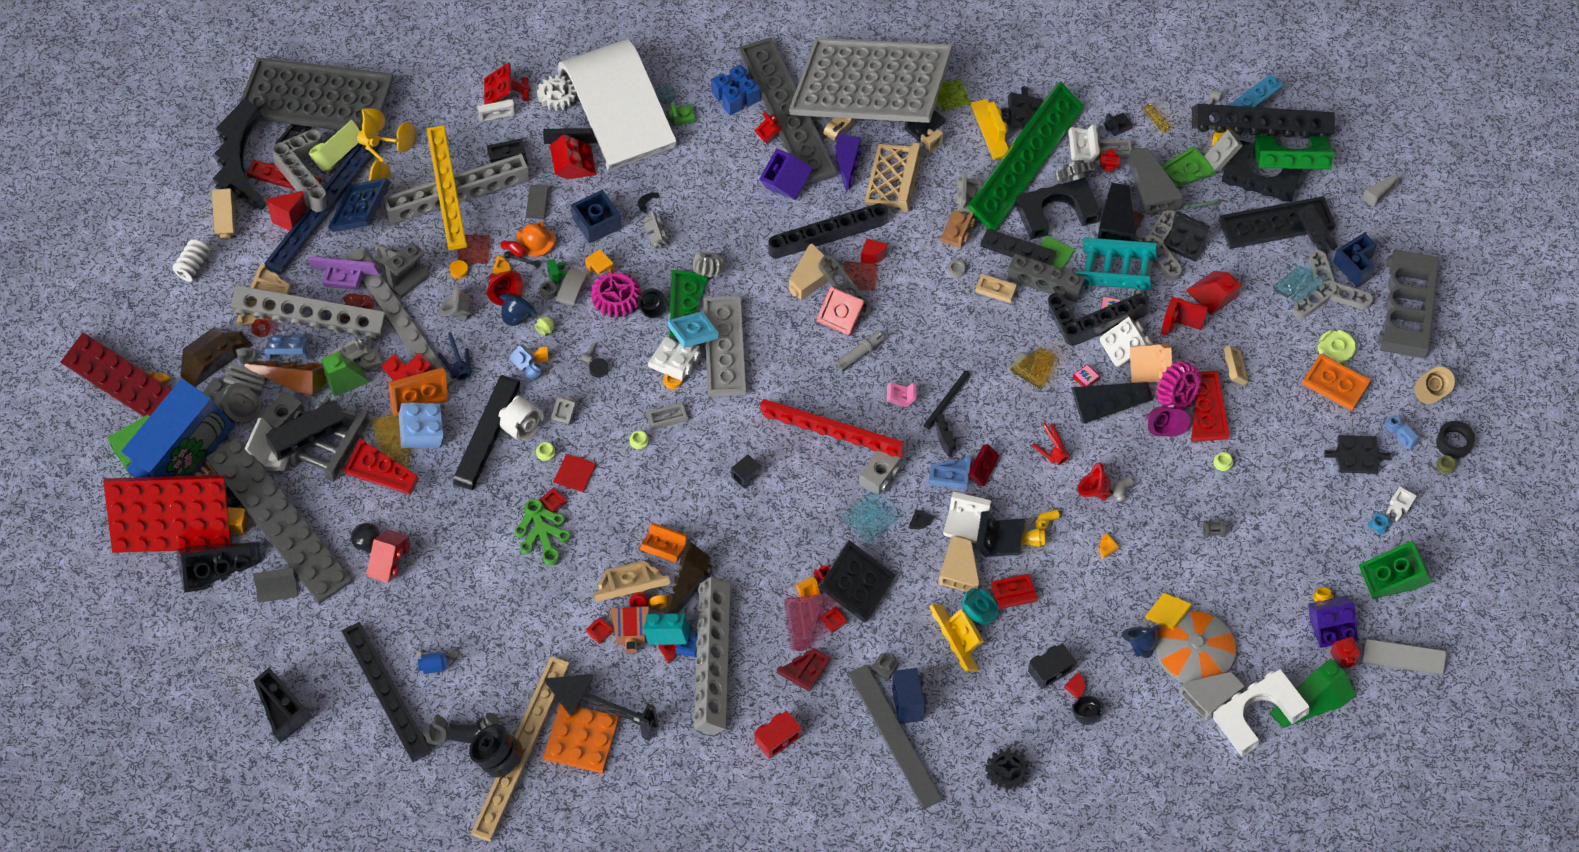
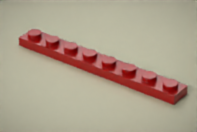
(832, 428)

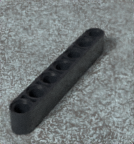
(828, 230)
(485, 433)

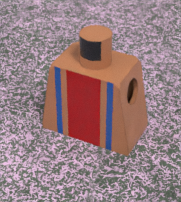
(628, 626)

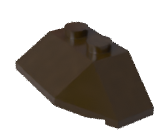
(210, 354)

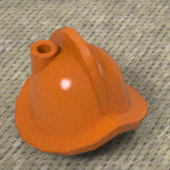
(536, 239)

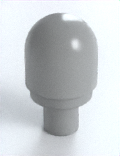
(1016, 359)

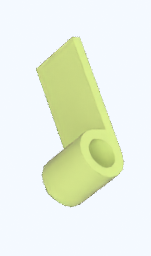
(329, 153)

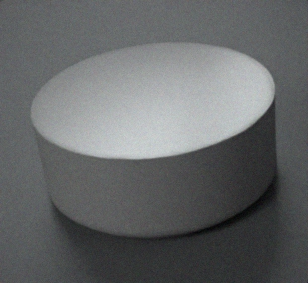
(956, 268)

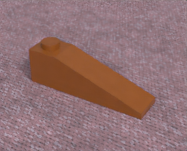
(301, 378)

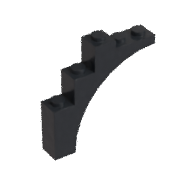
(230, 156)

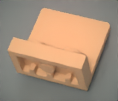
(1149, 362)

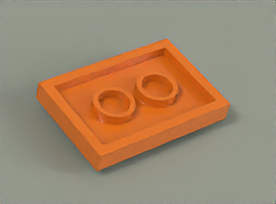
(1336, 382)
(419, 388)

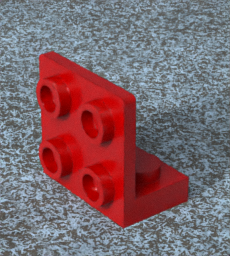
(1183, 313)

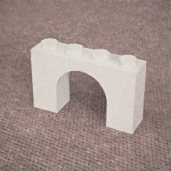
(1273, 688)

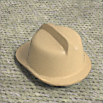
(1434, 385)

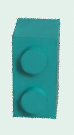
(666, 629)

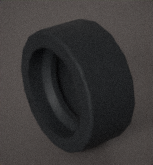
(1447, 449)

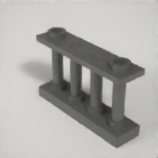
(340, 452)

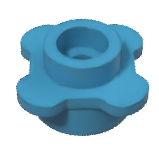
(1379, 518)

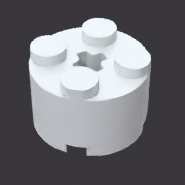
(520, 418)

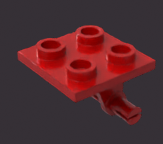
(500, 84)

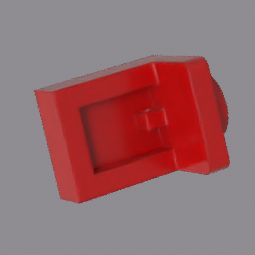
(768, 128)

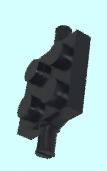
(1022, 107)
(1357, 454)

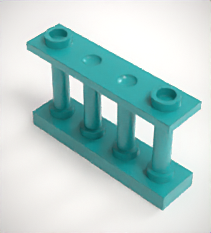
(1118, 248)

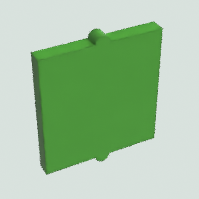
(1063, 251)

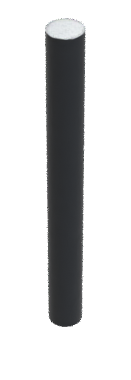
(947, 399)

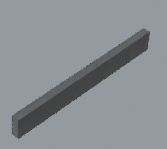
(894, 737)

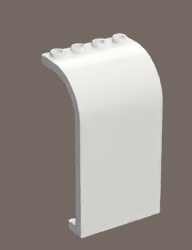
(619, 103)

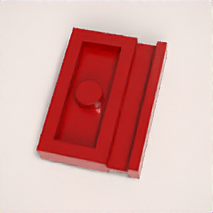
(1014, 591)

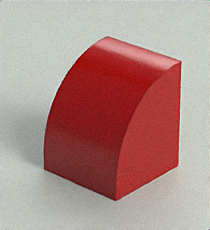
(873, 251)

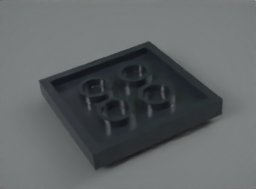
(856, 581)

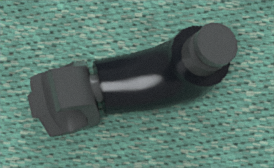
(465, 733)

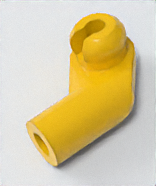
(1045, 517)

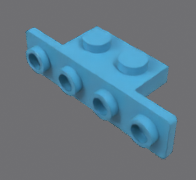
(1258, 93)

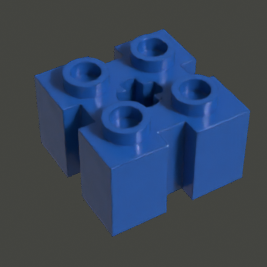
(735, 89)

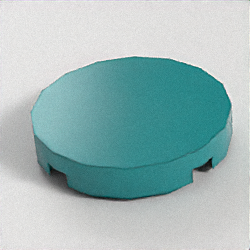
(980, 606)

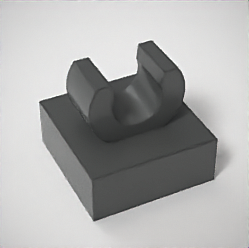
(884, 666)

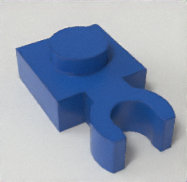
(690, 648)

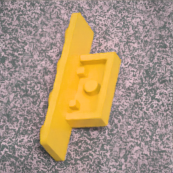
(991, 126)
(960, 633)

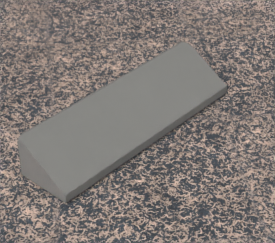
(1404, 656)

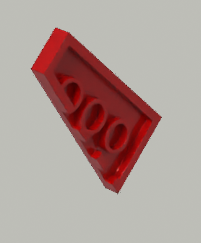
(1209, 410)
(375, 467)

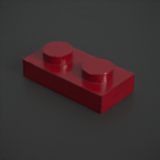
(983, 465)

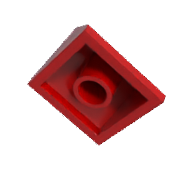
(286, 209)

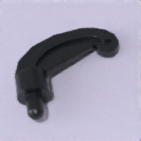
(646, 198)

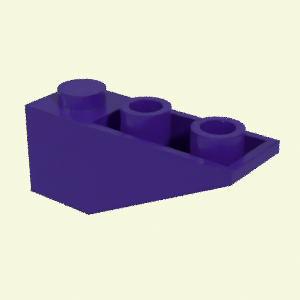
(846, 155)

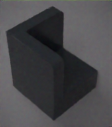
(744, 470)

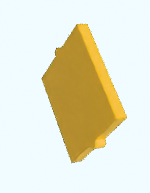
(1168, 611)

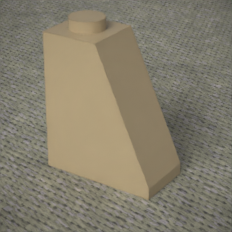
(224, 213)
(807, 274)
(959, 566)

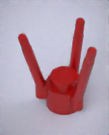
(1059, 452)

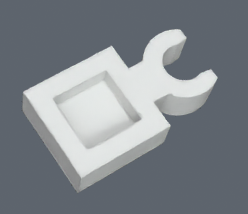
(1401, 502)

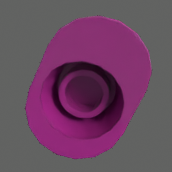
(1167, 421)

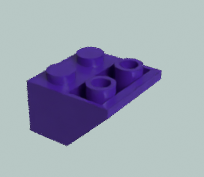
(785, 174)
(1333, 620)

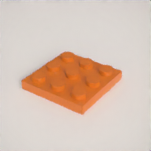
(581, 739)

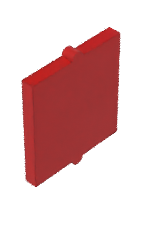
(574, 473)

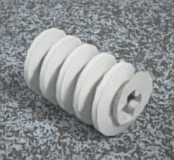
(190, 259)

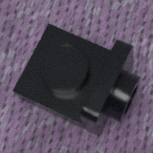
(1117, 124)

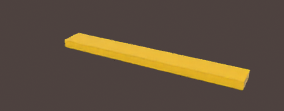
(446, 188)

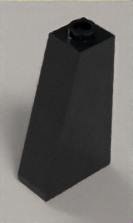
(1118, 215)

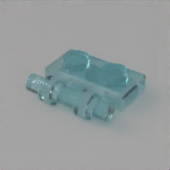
(1294, 281)

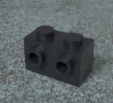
(1052, 665)

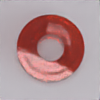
(260, 333)

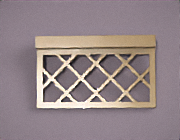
(907, 182)

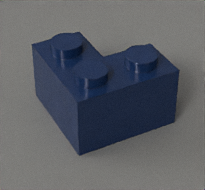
(1354, 259)

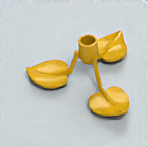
(374, 122)

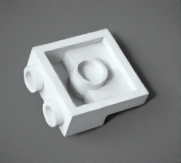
(674, 359)

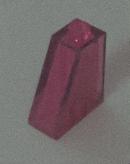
(802, 619)

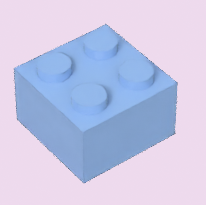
(420, 425)

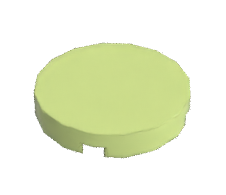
(1337, 346)

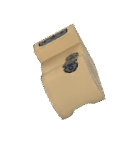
(837, 126)

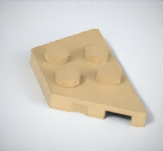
(264, 281)
(629, 580)

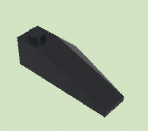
(208, 563)

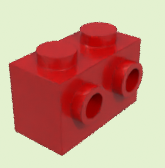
(777, 734)

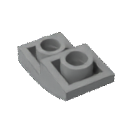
(571, 287)

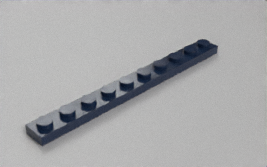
(310, 219)

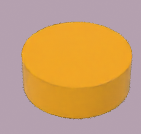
(458, 269)
(671, 382)
(659, 601)

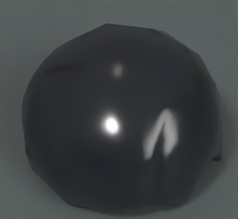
(651, 303)
(363, 536)
(1088, 710)

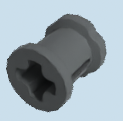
(1214, 528)

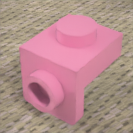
(901, 395)

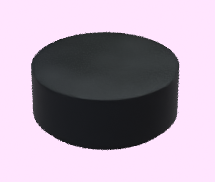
(598, 367)

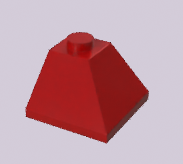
(1215, 290)

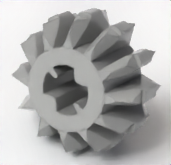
(708, 264)

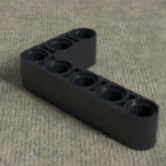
(1096, 318)

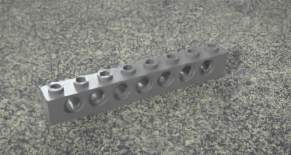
(468, 186)
(243, 295)
(712, 656)

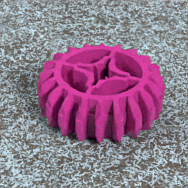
(609, 300)
(1178, 385)

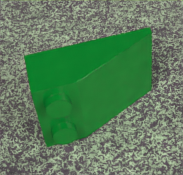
(1395, 571)

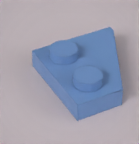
(951, 473)

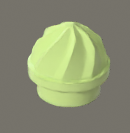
(544, 325)

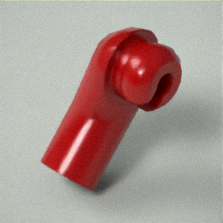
(514, 247)

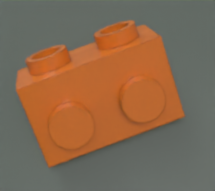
(664, 542)

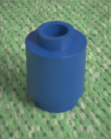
(432, 662)

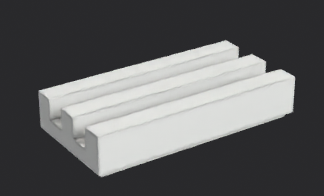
(496, 110)

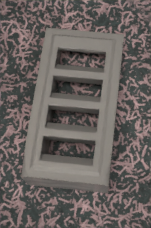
(1377, 192)

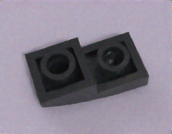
(945, 437)

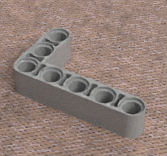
(288, 160)

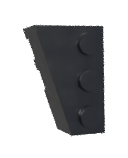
(281, 706)

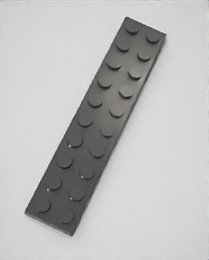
(777, 93)
(279, 520)

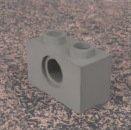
(875, 481)

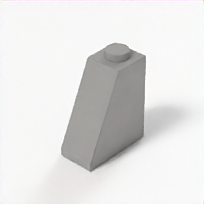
(1211, 692)

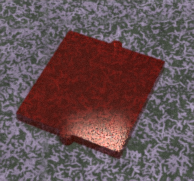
(476, 251)
(862, 274)

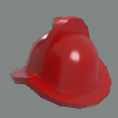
(504, 282)
(1096, 483)

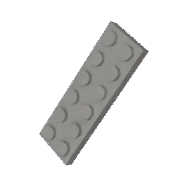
(726, 353)

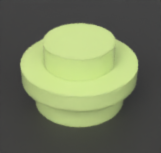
(638, 440)
(545, 451)
(1223, 461)

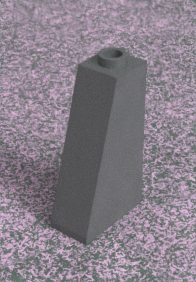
(1152, 182)

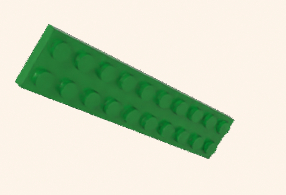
(1025, 156)

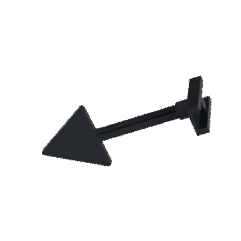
(572, 690)

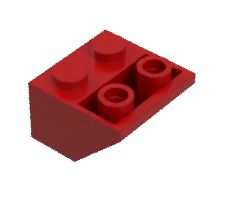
(572, 158)

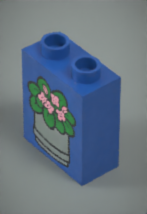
(177, 435)

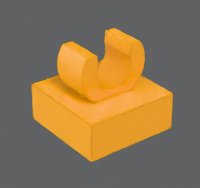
(808, 587)

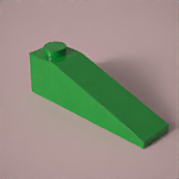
(1322, 691)

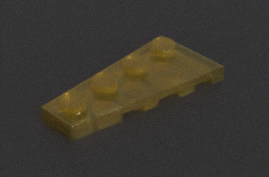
(388, 439)

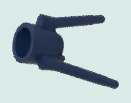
(461, 369)

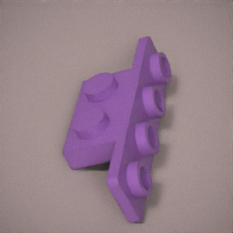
(343, 273)

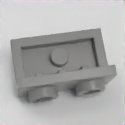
(1223, 150)
(966, 191)

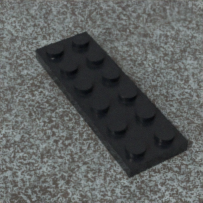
(1270, 222)

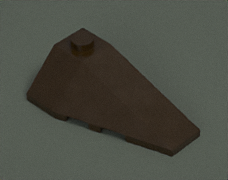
(693, 571)

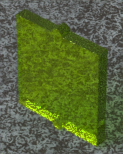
(952, 95)

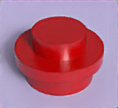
(639, 599)

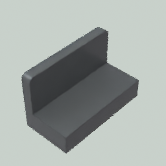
(275, 585)

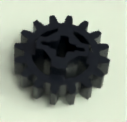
(1016, 766)

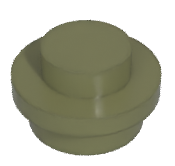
(1446, 464)

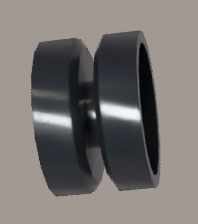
(495, 750)

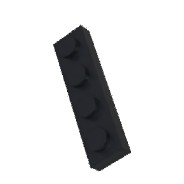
(1009, 246)

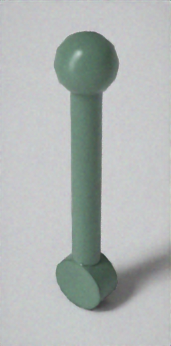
(1186, 206)

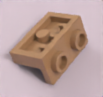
(957, 228)

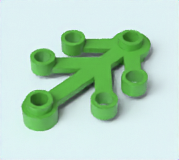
(541, 529)

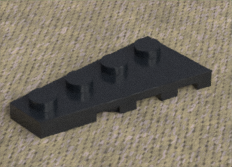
(1103, 400)

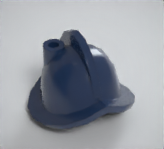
(515, 309)
(1142, 639)

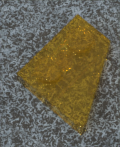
(1035, 367)

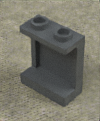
(405, 270)

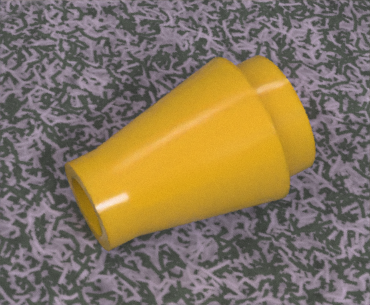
(1035, 538)

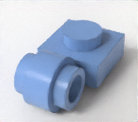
(523, 358)
(1406, 435)

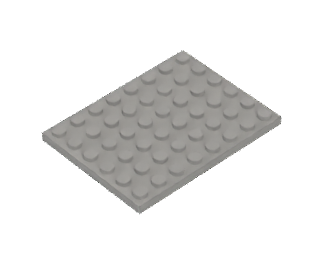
(871, 80)

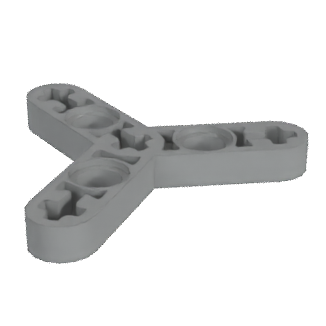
(1154, 237)
(1334, 294)

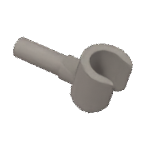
(1215, 95)
(587, 358)

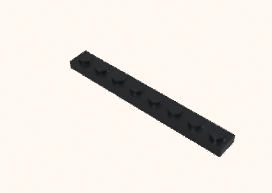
(386, 692)

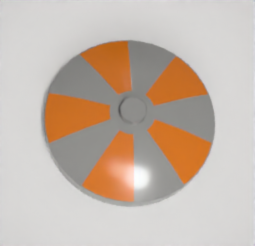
(1196, 647)

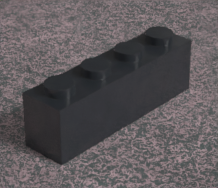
(306, 429)

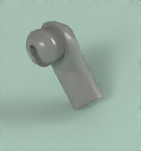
(1119, 488)

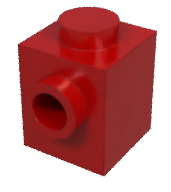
(1345, 652)

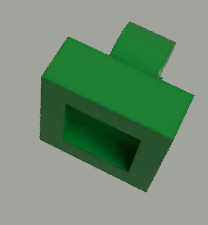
(554, 270)

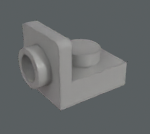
(564, 409)

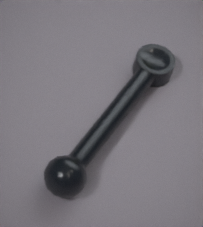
(536, 263)

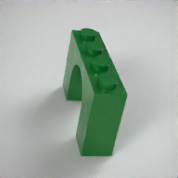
(1271, 155)

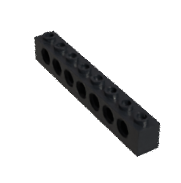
(1324, 120)

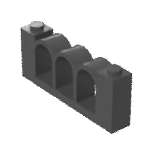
(1403, 340)

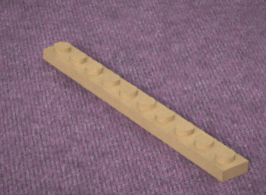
(526, 734)

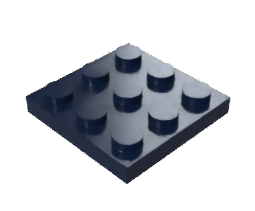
(359, 205)

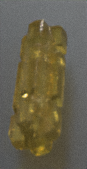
(1156, 118)

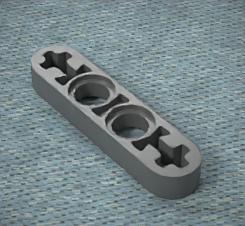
(846, 285)

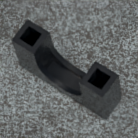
(1239, 174)
(1073, 193)

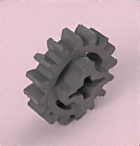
(1075, 170)

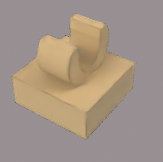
(933, 141)

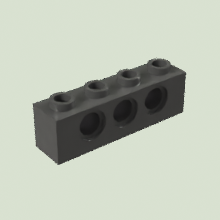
(1045, 277)

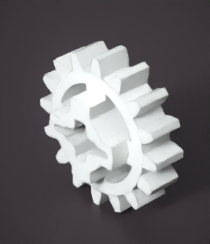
(556, 93)

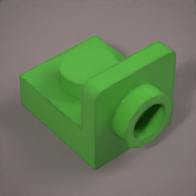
(681, 115)

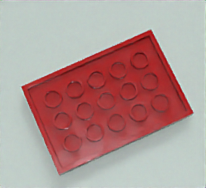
(166, 512)

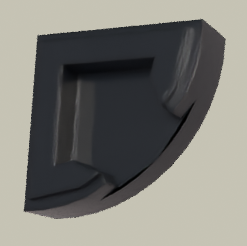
(921, 520)

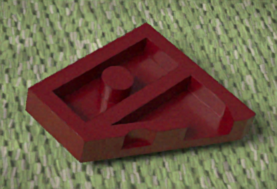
(805, 669)

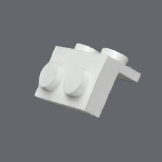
(1084, 143)

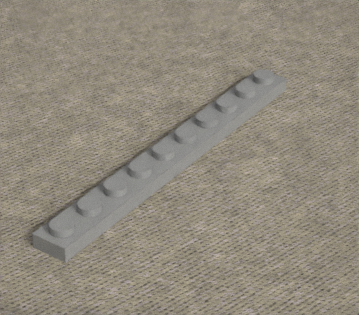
(396, 314)

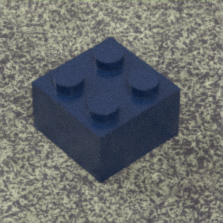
(596, 216)
(908, 695)

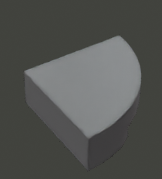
(246, 355)

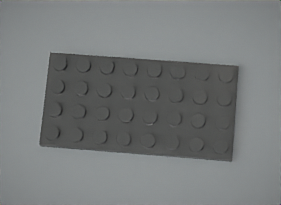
(315, 93)

